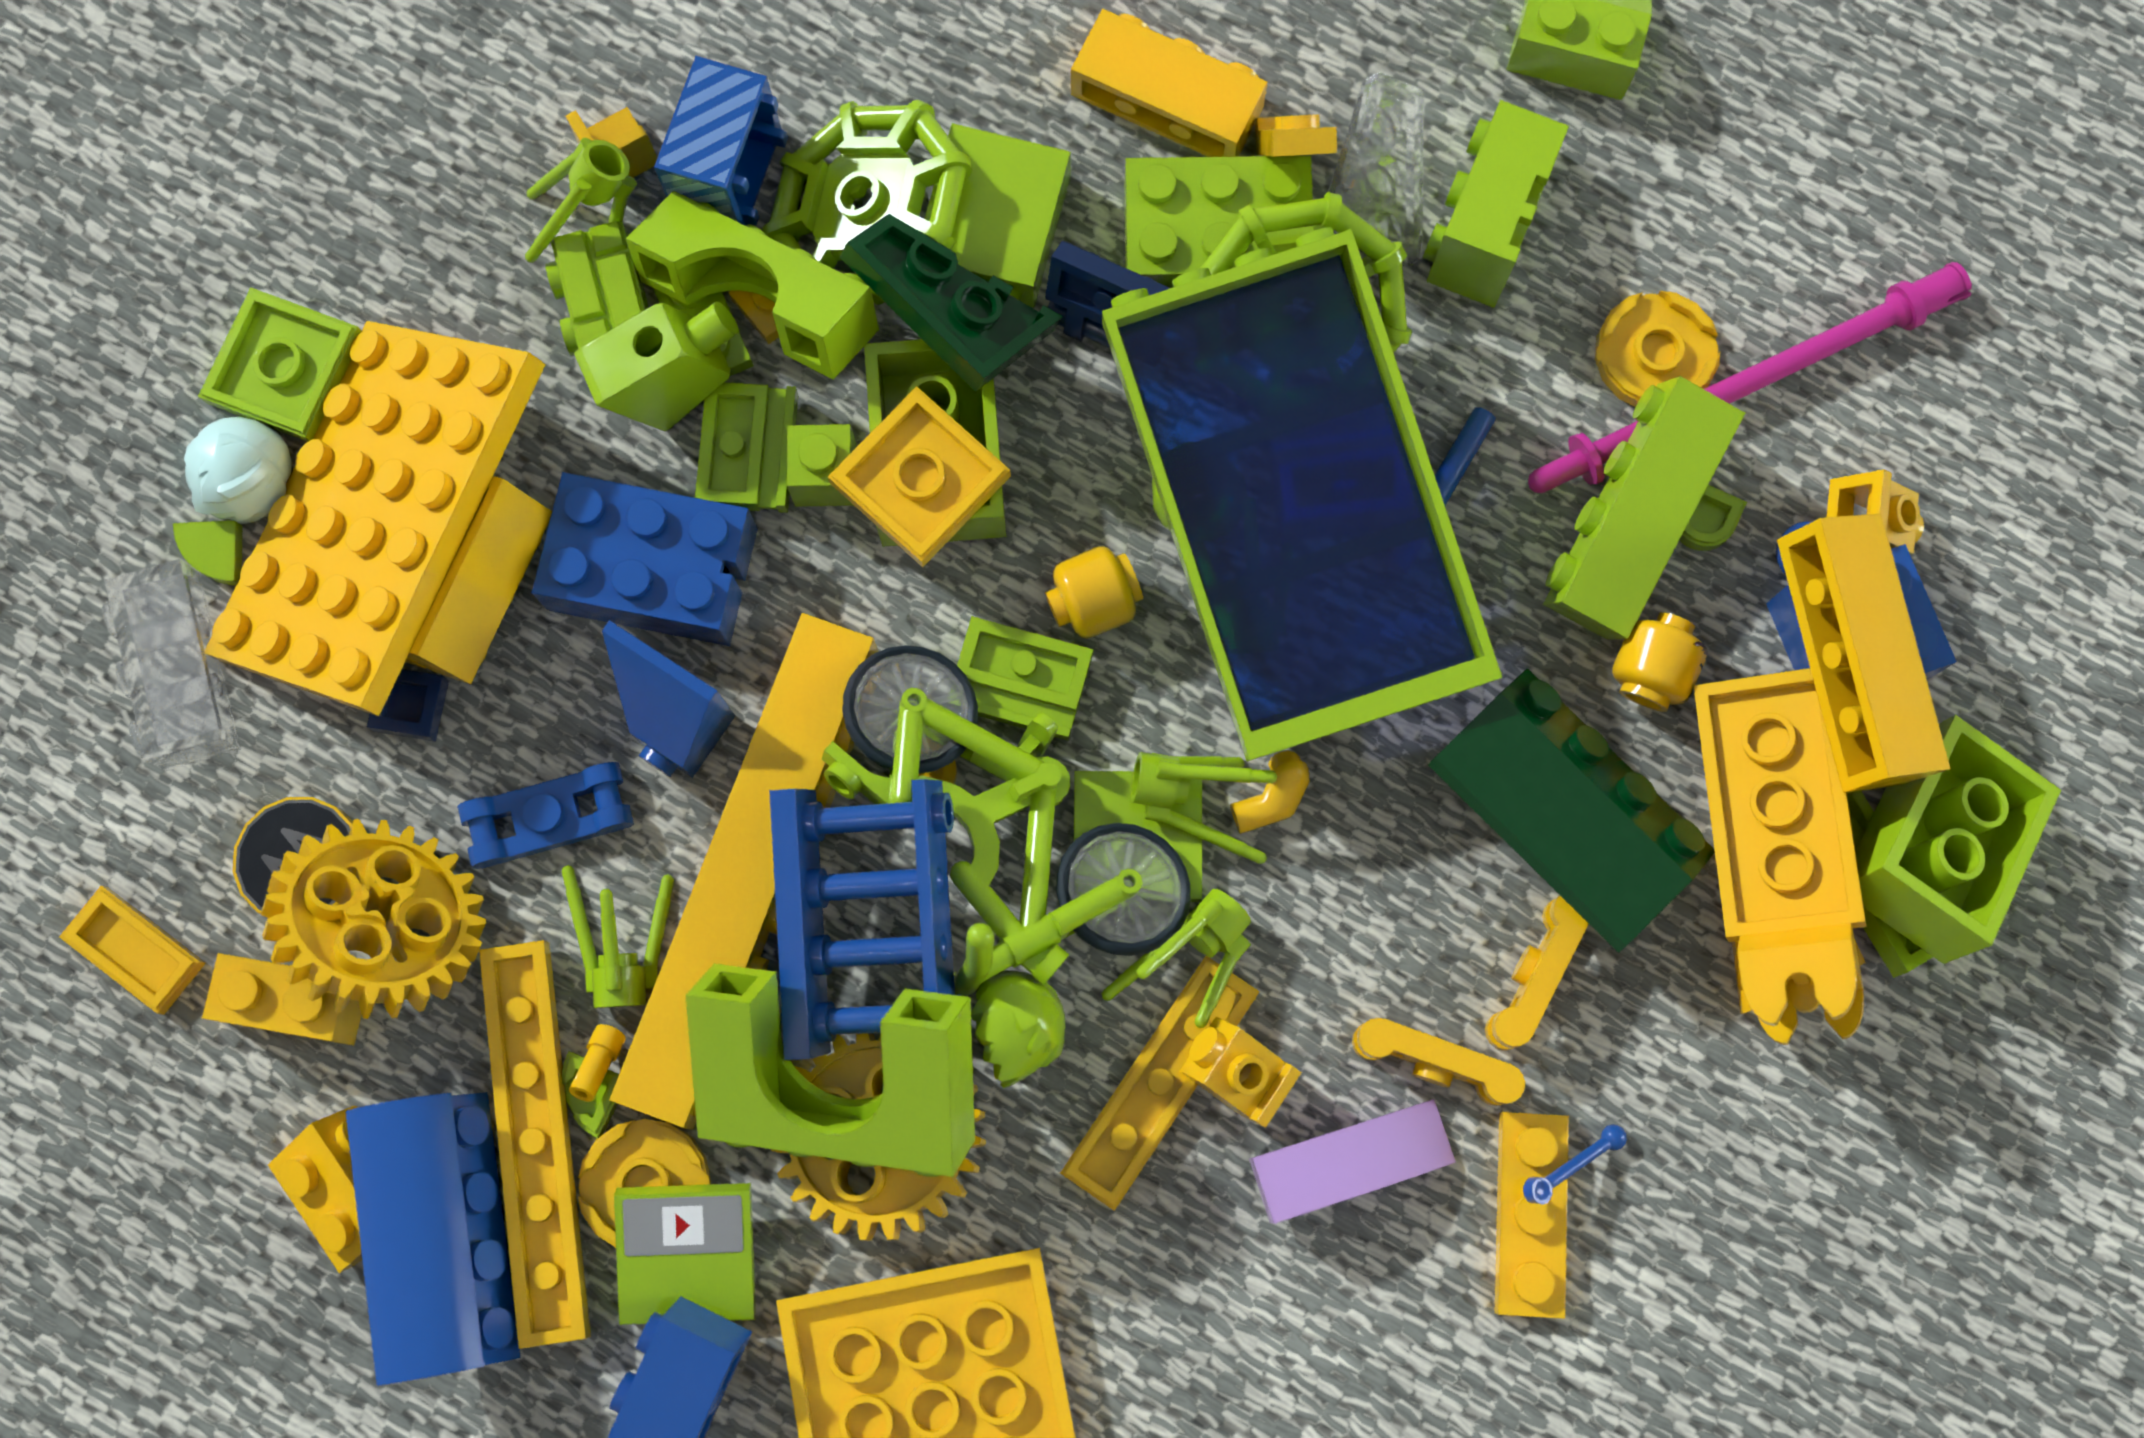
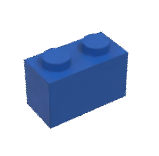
(681, 1375)

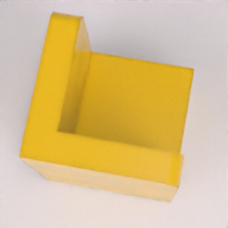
(624, 133)

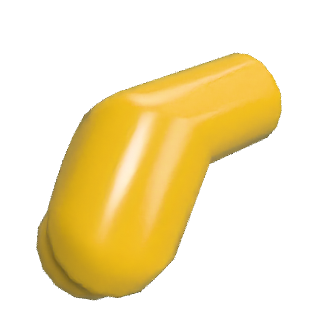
(1278, 799)

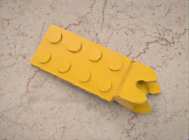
(1783, 850)

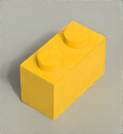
(259, 997)

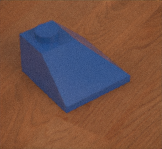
(665, 705)

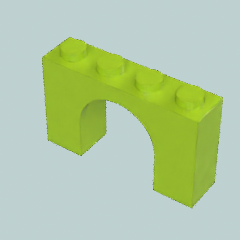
(760, 1100)

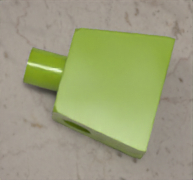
(659, 363)

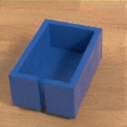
(645, 558)

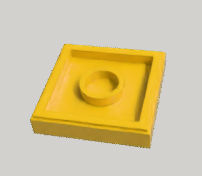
(919, 476)

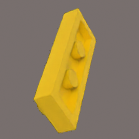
(1529, 1235)

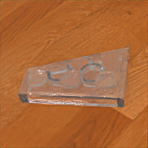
(1383, 162)

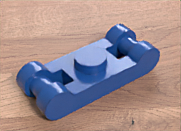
(545, 815)

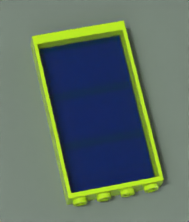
(1299, 493)

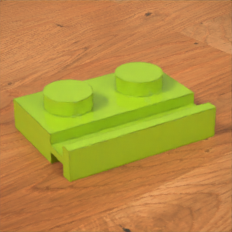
(746, 446)
(1024, 674)

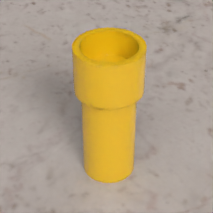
(601, 1051)

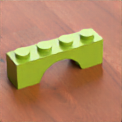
(697, 252)

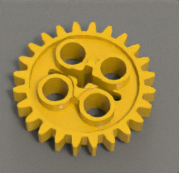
(373, 918)
(896, 1194)

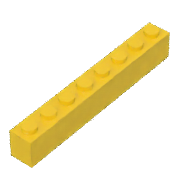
(735, 889)

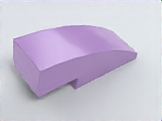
(1351, 1161)

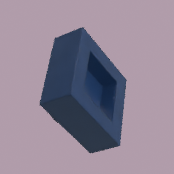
(412, 706)

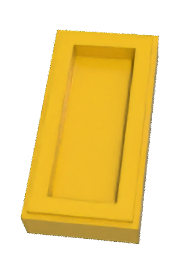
(132, 950)

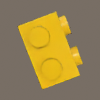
(320, 1184)

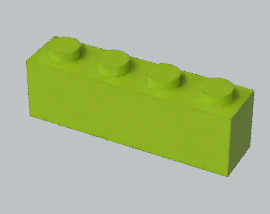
(1642, 507)

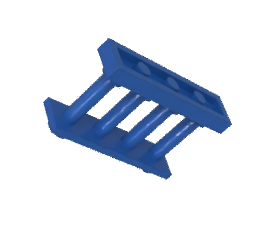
(806, 889)

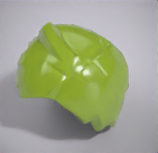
(1018, 1025)

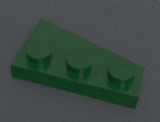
(951, 309)

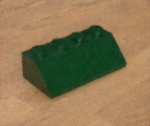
(1573, 809)

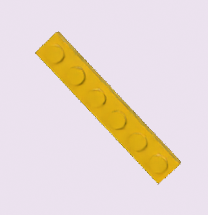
(534, 1145)

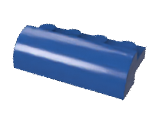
(432, 1236)

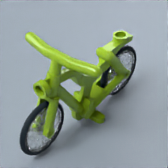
(1113, 884)

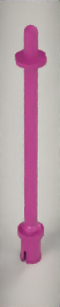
(1904, 306)

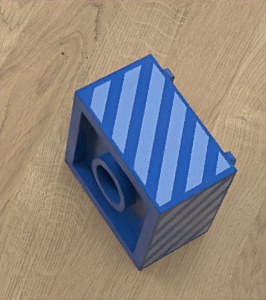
(721, 139)

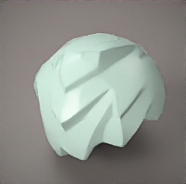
(237, 469)

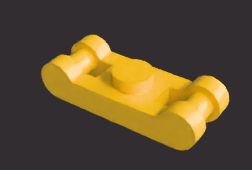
(1539, 976)
(1439, 1060)

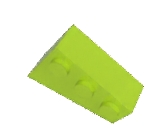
(1494, 202)

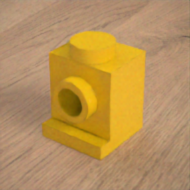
(1879, 495)
(1239, 1071)

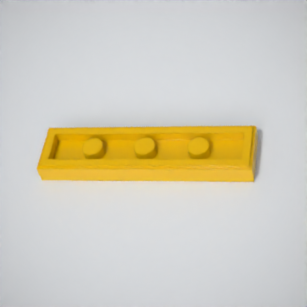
(1151, 1092)

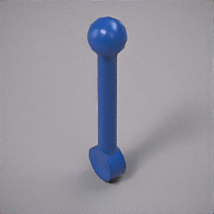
(1540, 1189)

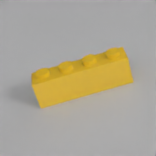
(1862, 652)

